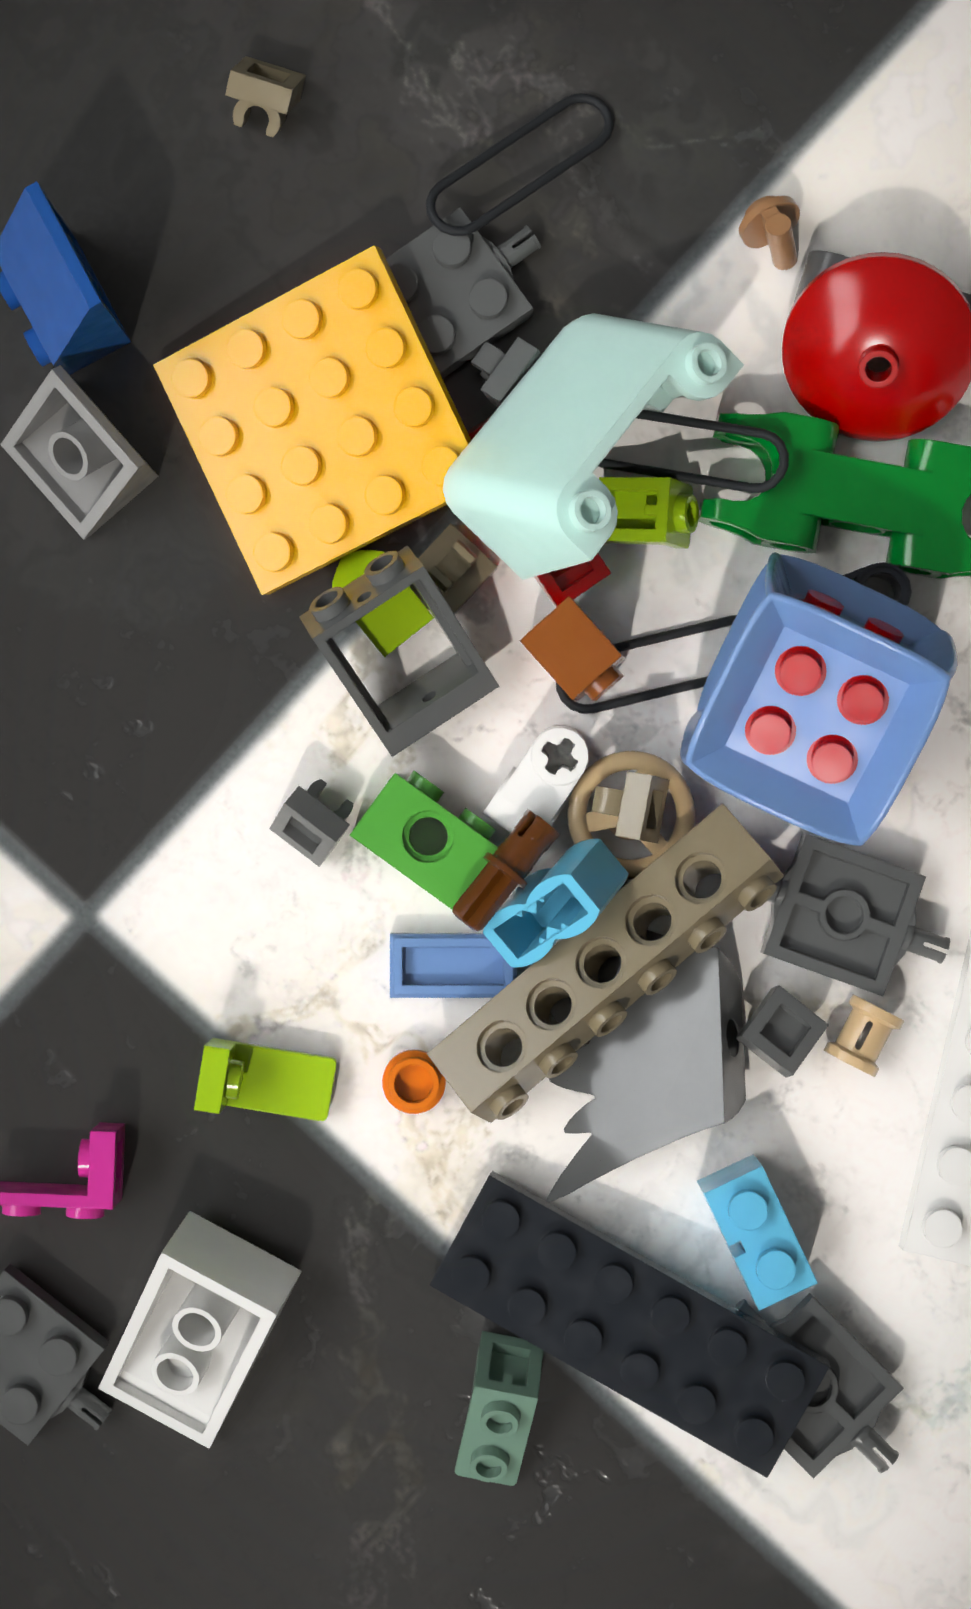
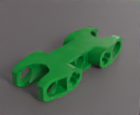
(909, 504)

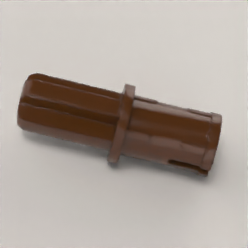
(505, 870)

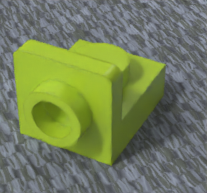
(653, 511)

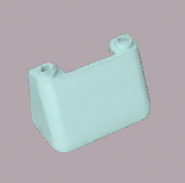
(531, 466)

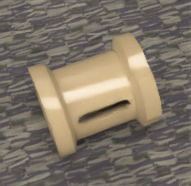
(844, 1046)

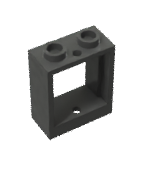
(430, 698)

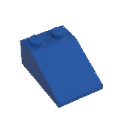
(55, 287)

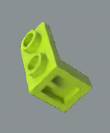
(264, 1080)

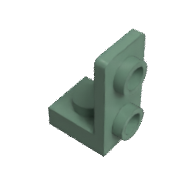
(500, 1409)

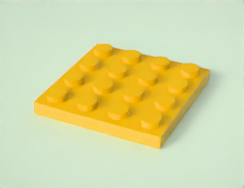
(318, 420)

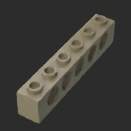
(473, 1051)

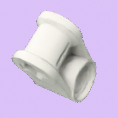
(535, 784)

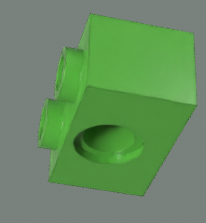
(387, 832)

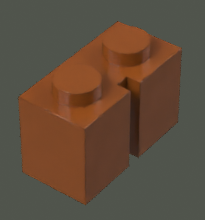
(575, 652)

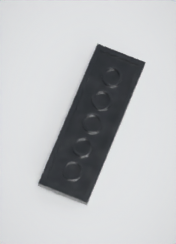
(630, 1324)

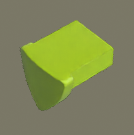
(393, 620)

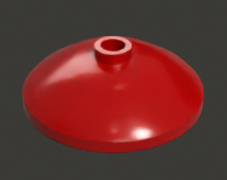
(887, 310)

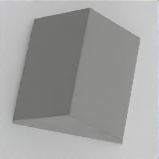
(76, 454)

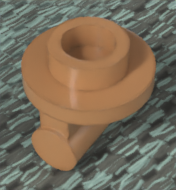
(771, 223)

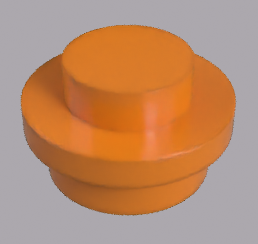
(413, 1082)

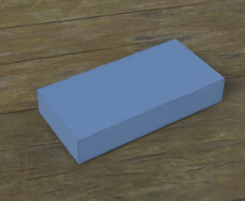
(446, 966)

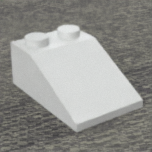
(198, 1328)

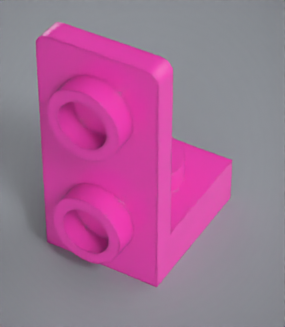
(98, 1160)

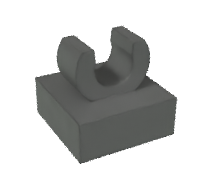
(504, 370)
(310, 824)
(782, 1031)

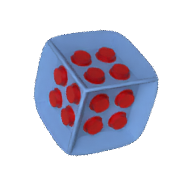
(819, 700)

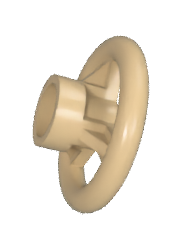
(582, 823)

